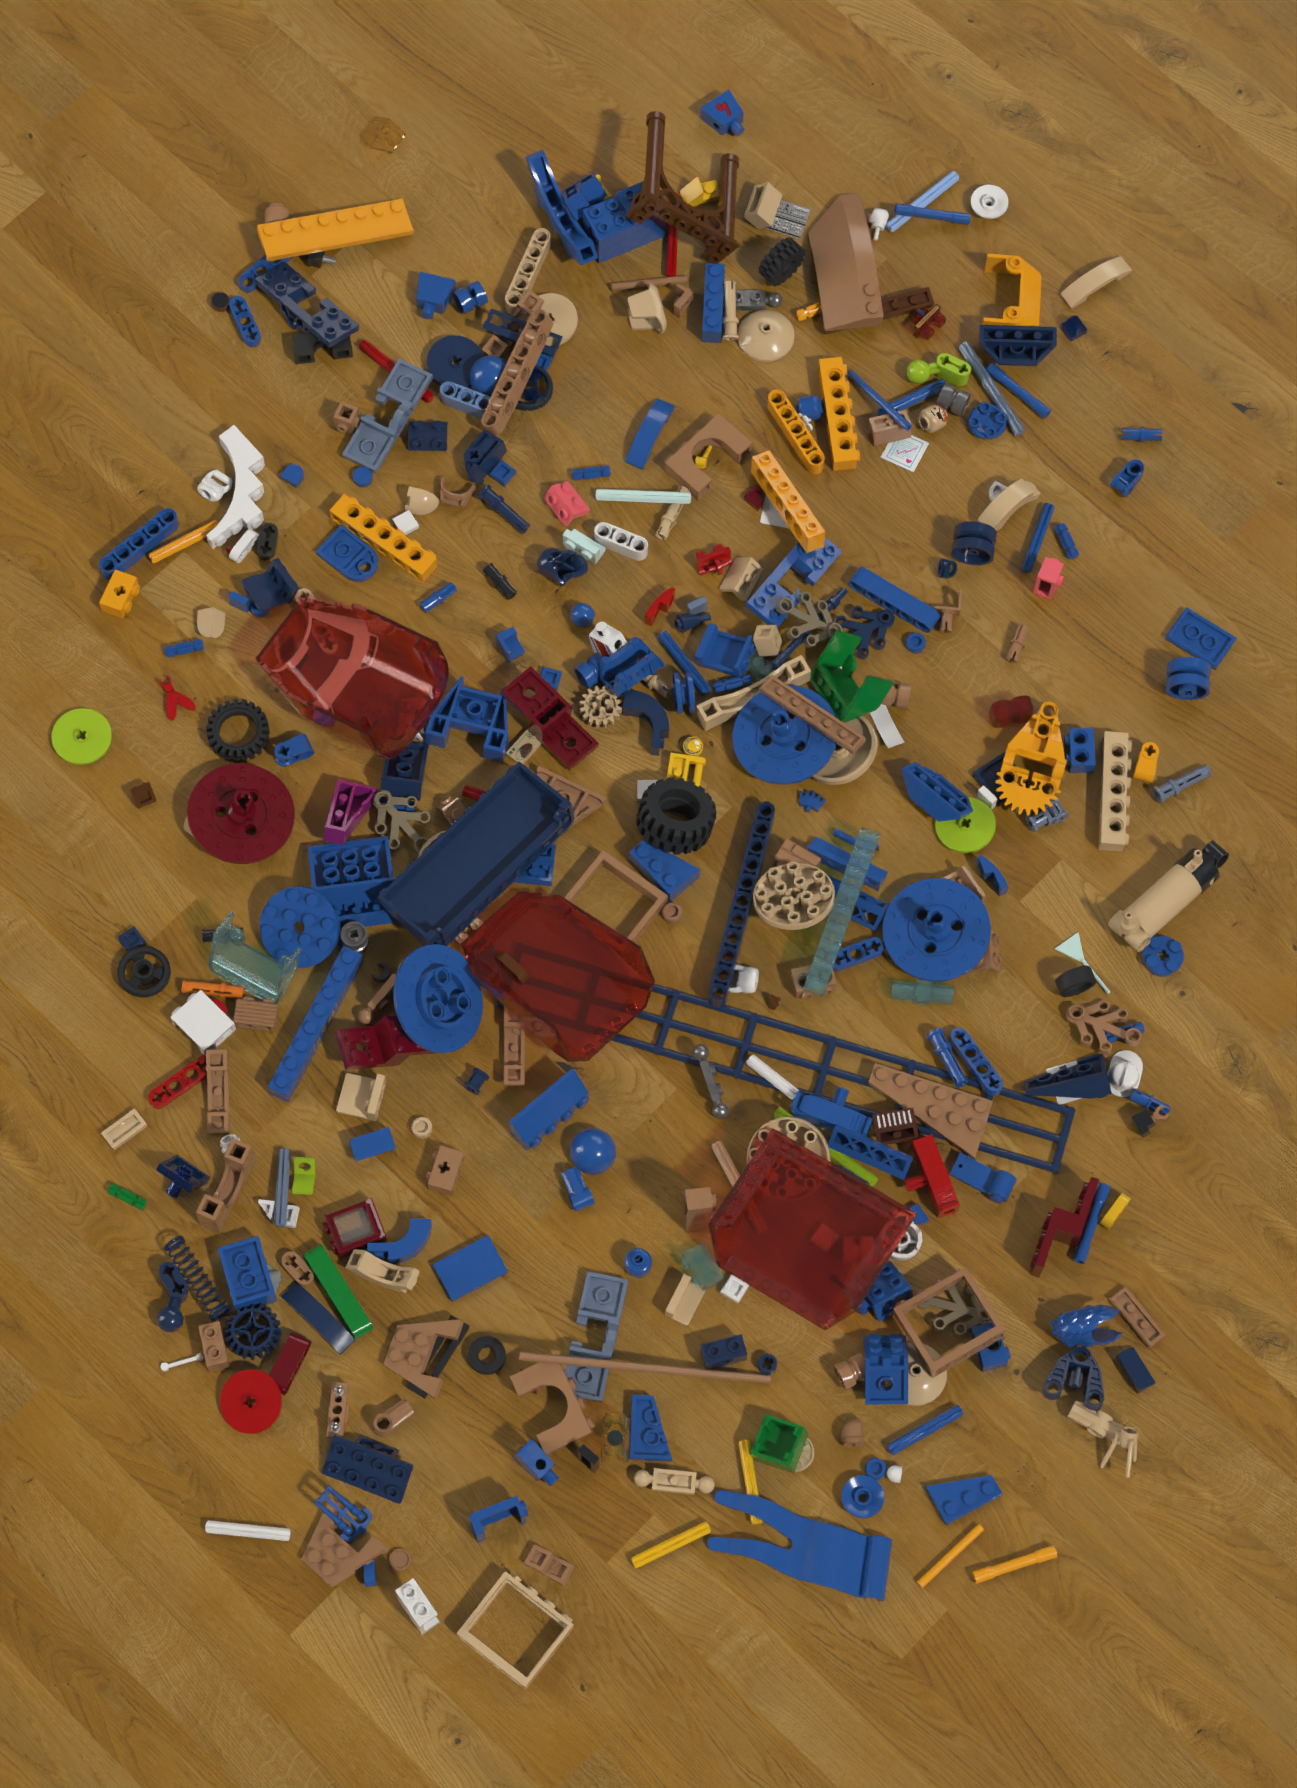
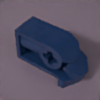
(483, 456)

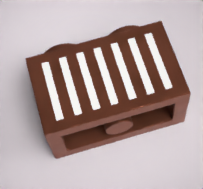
(895, 1126)

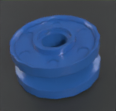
(683, 692)

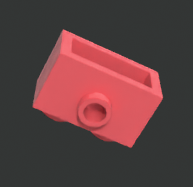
(1049, 578)

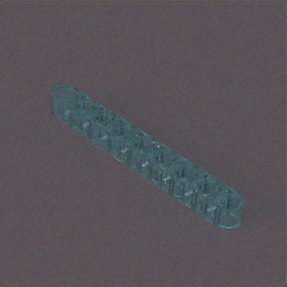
(841, 911)

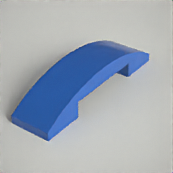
(648, 433)

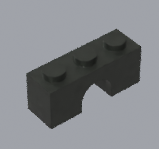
(307, 344)

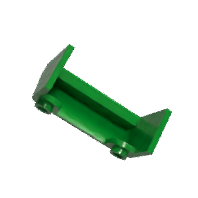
(835, 684)

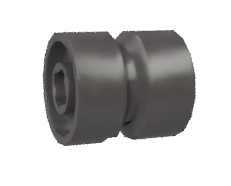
(952, 399)
(355, 936)

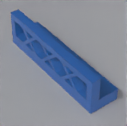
(838, 860)
(868, 903)
(870, 1152)

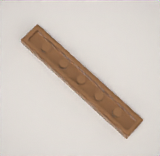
(812, 714)

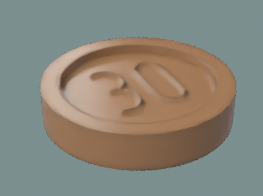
(399, 1559)

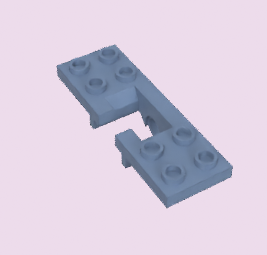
(374, 441)
(602, 1301)

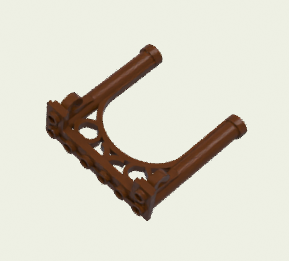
(680, 214)

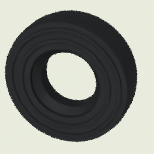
(486, 1368)

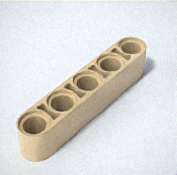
(529, 263)

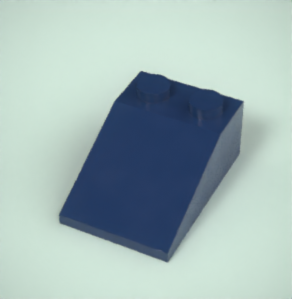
(405, 773)

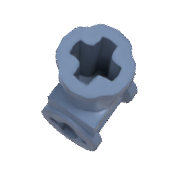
(1051, 816)

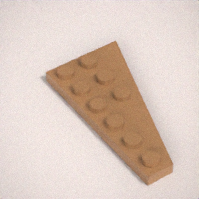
(943, 1109)

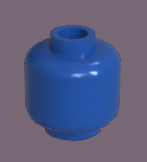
(810, 406)
(641, 1268)

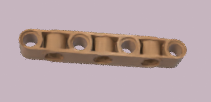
(517, 372)

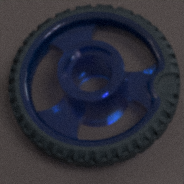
(538, 400)

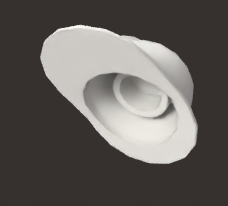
(1125, 1073)

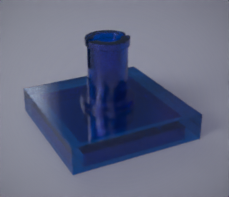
(182, 1175)

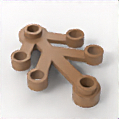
(1101, 1024)

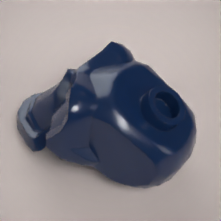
(561, 565)

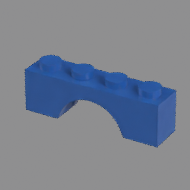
(713, 303)

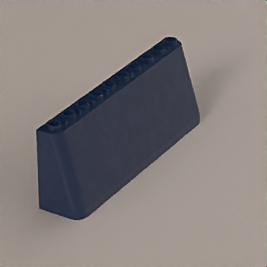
(478, 857)

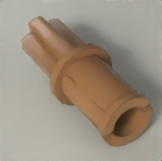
(1017, 643)

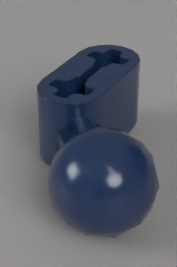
(170, 1317)

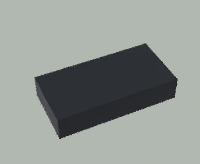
(588, 1458)

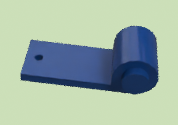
(986, 1180)

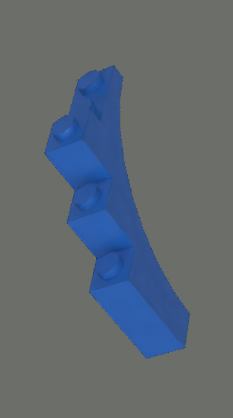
(562, 221)

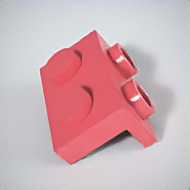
(565, 502)

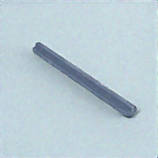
(991, 388)

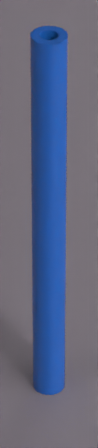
(879, 400)

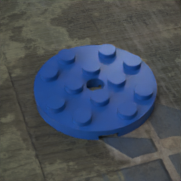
(304, 906)

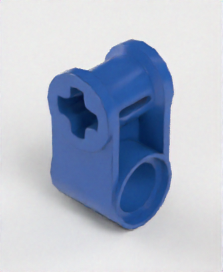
(1126, 480)
(295, 750)

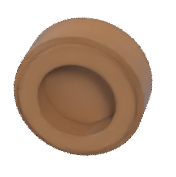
(672, 912)

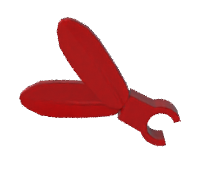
(174, 698)

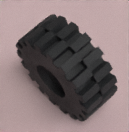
(782, 261)

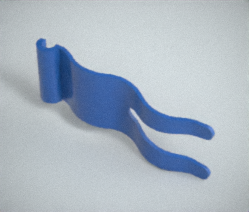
(819, 1550)

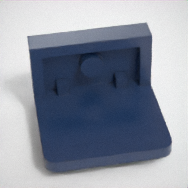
(272, 587)

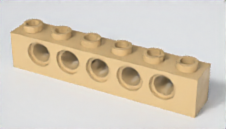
(1109, 839)

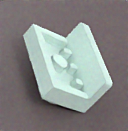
(583, 545)

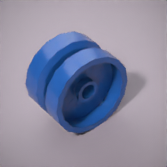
(1188, 678)

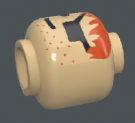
(932, 418)

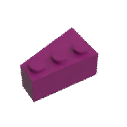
(347, 809)

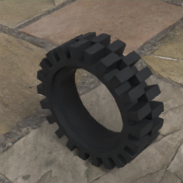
(234, 709)

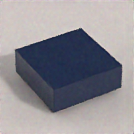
(131, 939)

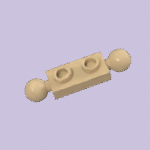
(674, 1481)

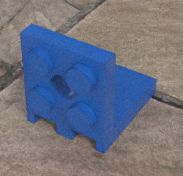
(886, 1360)

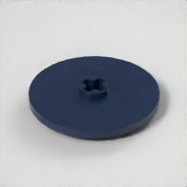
(445, 351)

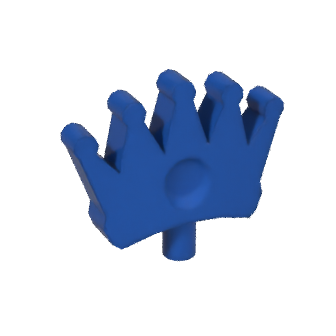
(811, 802)

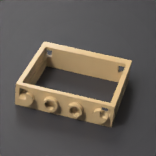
(531, 1595)

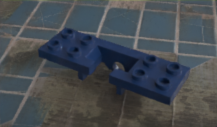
(289, 289)

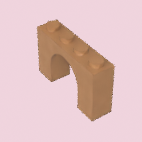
(718, 434)
(215, 1210)
(575, 1424)

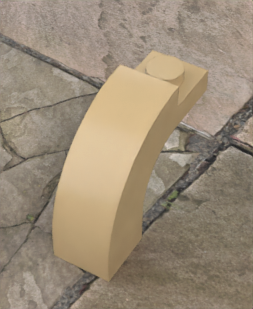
(1008, 502)
(381, 1272)

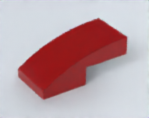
(662, 603)

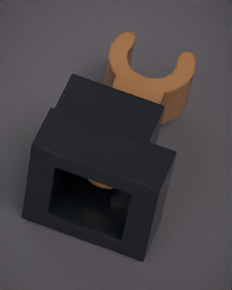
(1145, 1121)

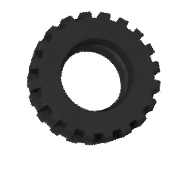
(673, 834)

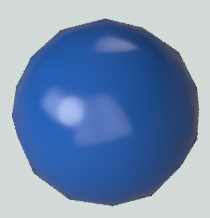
(582, 615)

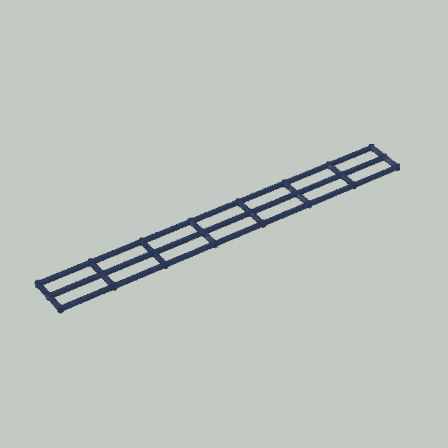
(825, 1070)

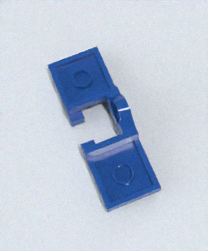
(808, 565)

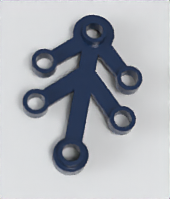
(865, 630)

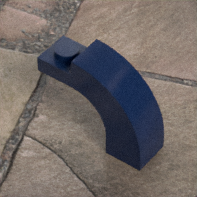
(646, 707)

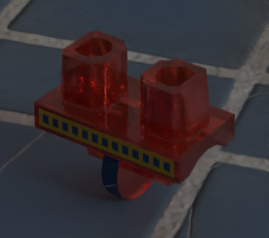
(924, 319)

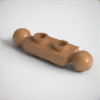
(379, 1001)

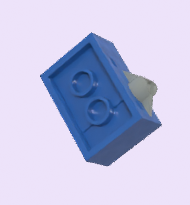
(248, 1274)

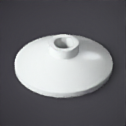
(989, 195)

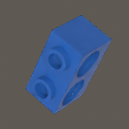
(1085, 750)

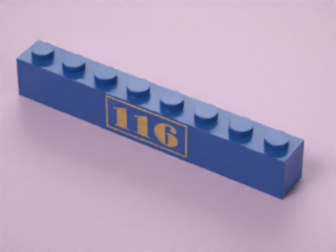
(315, 1024)

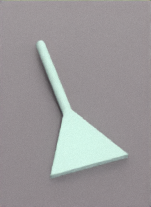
(1073, 949)

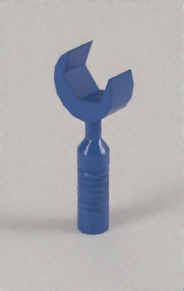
(847, 838)

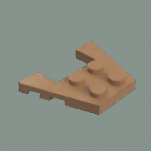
(412, 1349)
(332, 1556)

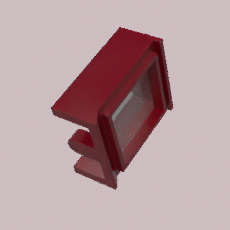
(354, 1228)

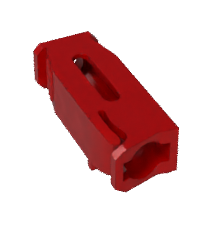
(933, 1177)

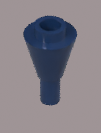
(687, 621)

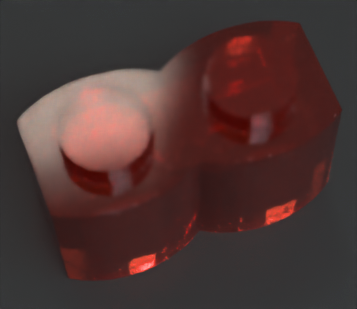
(1015, 711)

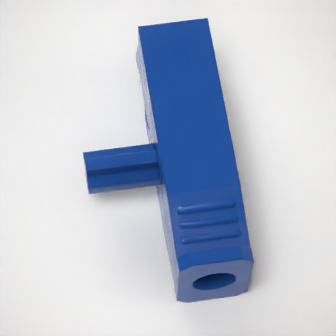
(828, 1114)

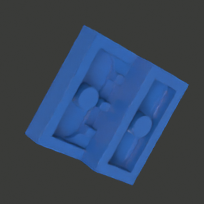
(541, 870)

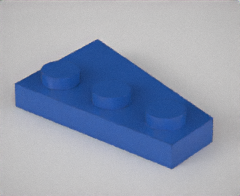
(647, 1433)
(963, 1496)

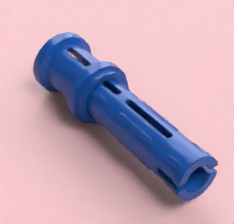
(943, 1049)

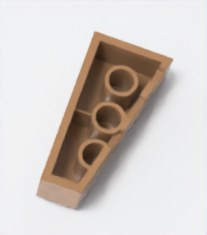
(698, 1208)

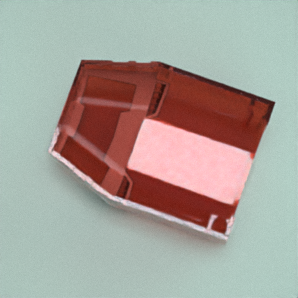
(356, 673)

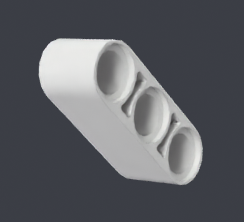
(627, 548)

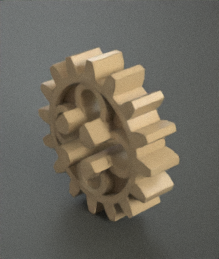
(610, 704)

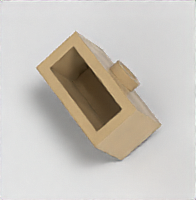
(763, 205)

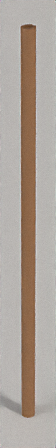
(642, 1367)

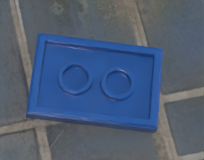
(1200, 638)
(470, 1268)

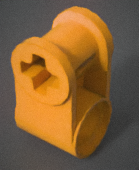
(1146, 765)

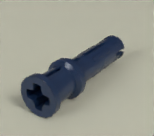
(497, 504)

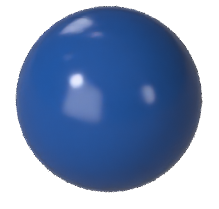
(486, 374)
(592, 1151)

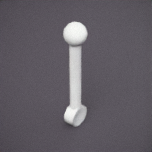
(165, 1366)

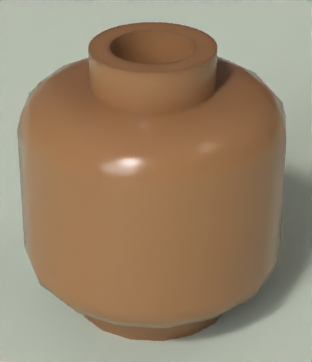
(276, 212)

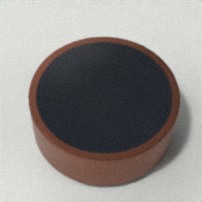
(220, 301)

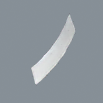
(886, 727)

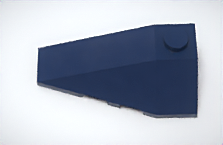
(1083, 1080)

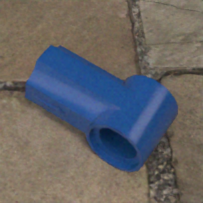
(578, 1192)

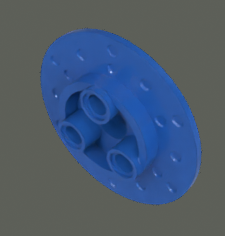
(780, 762)
(949, 904)
(438, 998)

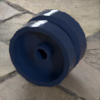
(974, 543)

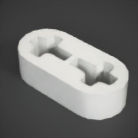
(244, 546)

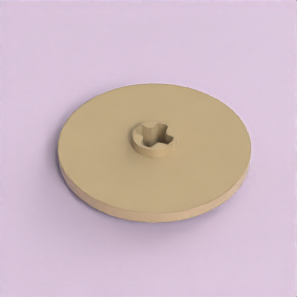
(563, 315)

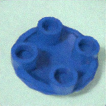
(987, 421)

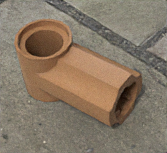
(394, 1417)

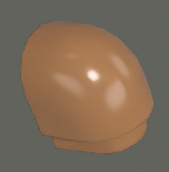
(853, 1434)

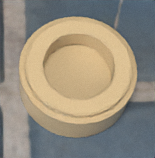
(421, 1127)

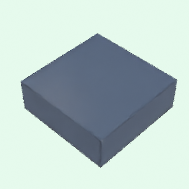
(697, 606)

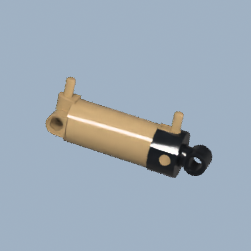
(1169, 895)

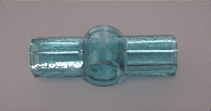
(922, 992)

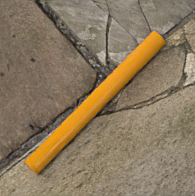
(945, 1560)

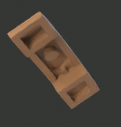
(498, 346)
(514, 1050)
(217, 1091)

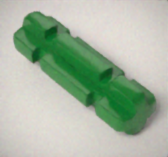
(127, 1196)

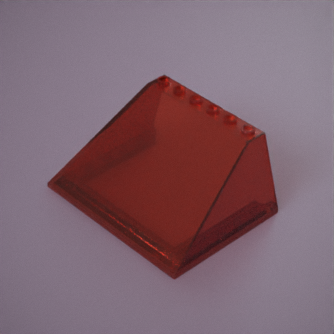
(806, 1231)

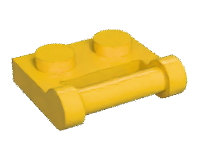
(679, 767)

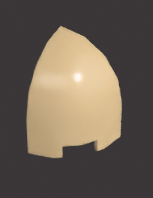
(421, 501)
(210, 622)

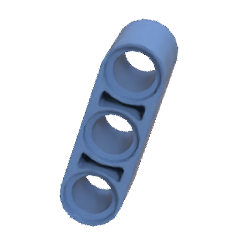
(459, 394)

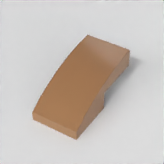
(549, 1565)

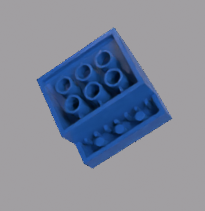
(353, 878)

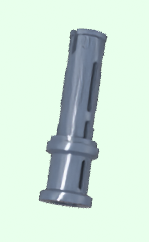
(1174, 787)

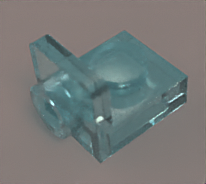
(760, 666)

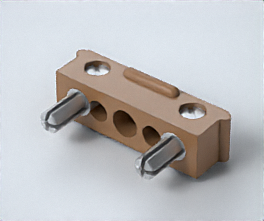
(338, 1391)

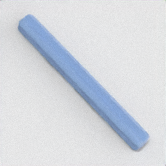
(925, 199)

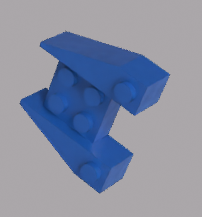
(474, 713)

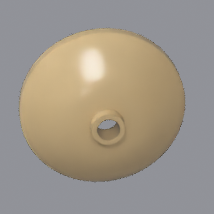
(762, 344)
(922, 1386)

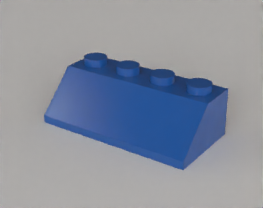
(549, 1110)

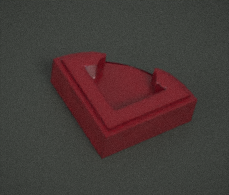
(754, 497)

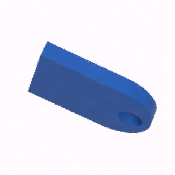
(347, 554)

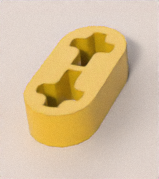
(1115, 1211)

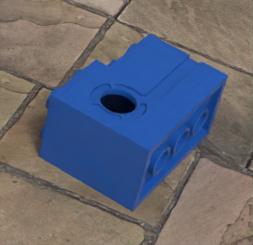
(616, 233)

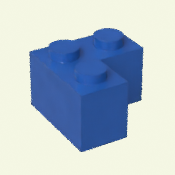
(584, 194)

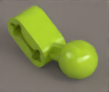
(946, 367)

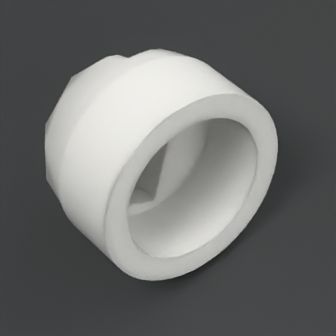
(894, 1473)

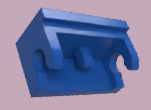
(372, 1144)

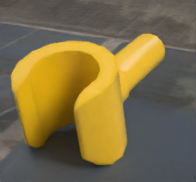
(700, 462)

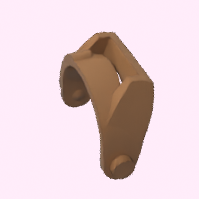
(452, 499)

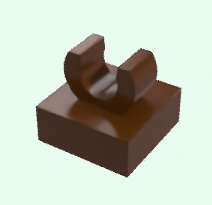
(143, 795)

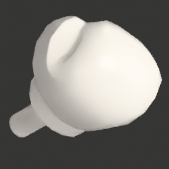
(878, 219)

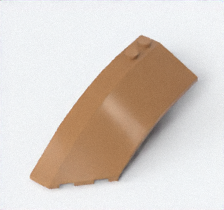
(846, 267)

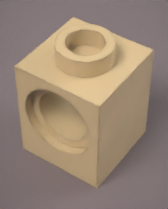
(767, 640)

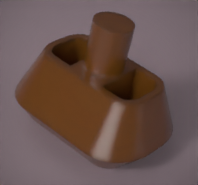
(772, 1001)

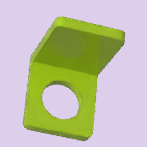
(304, 1178)

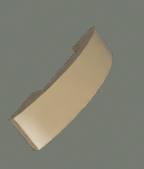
(1094, 280)

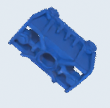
(627, 667)

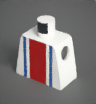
(605, 639)

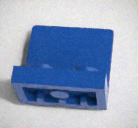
(888, 1291)

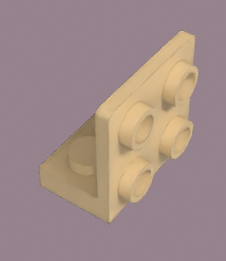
(361, 1096)

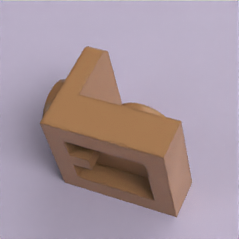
(683, 301)

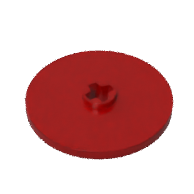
(257, 1386)

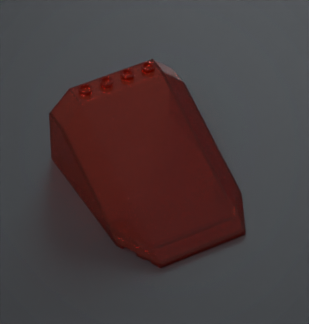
(581, 972)

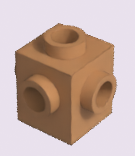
(346, 417)

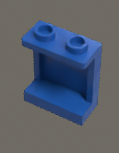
(724, 652)
(496, 1513)

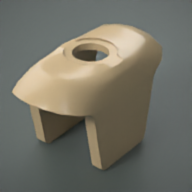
(647, 311)

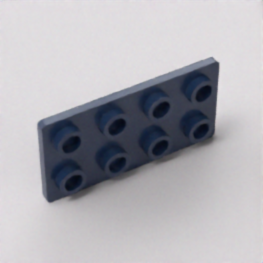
(368, 1466)

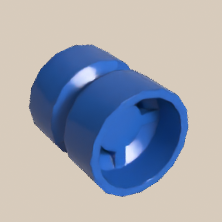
(465, 301)
(589, 672)

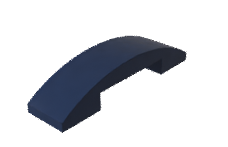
(318, 1318)

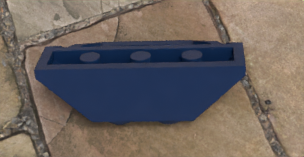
(1017, 343)

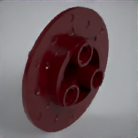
(224, 792)

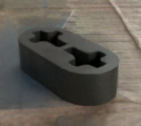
(263, 541)

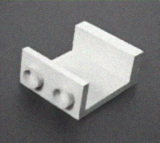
(203, 1021)
(417, 1606)

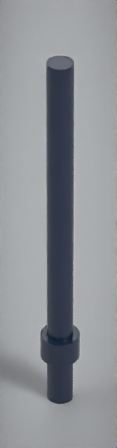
(832, 603)

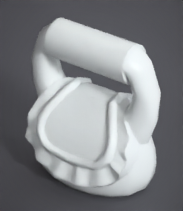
(213, 490)
(746, 981)

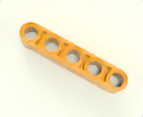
(796, 440)

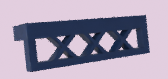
(512, 336)

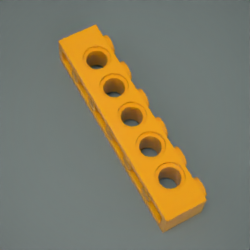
(840, 458)
(788, 501)
(420, 568)

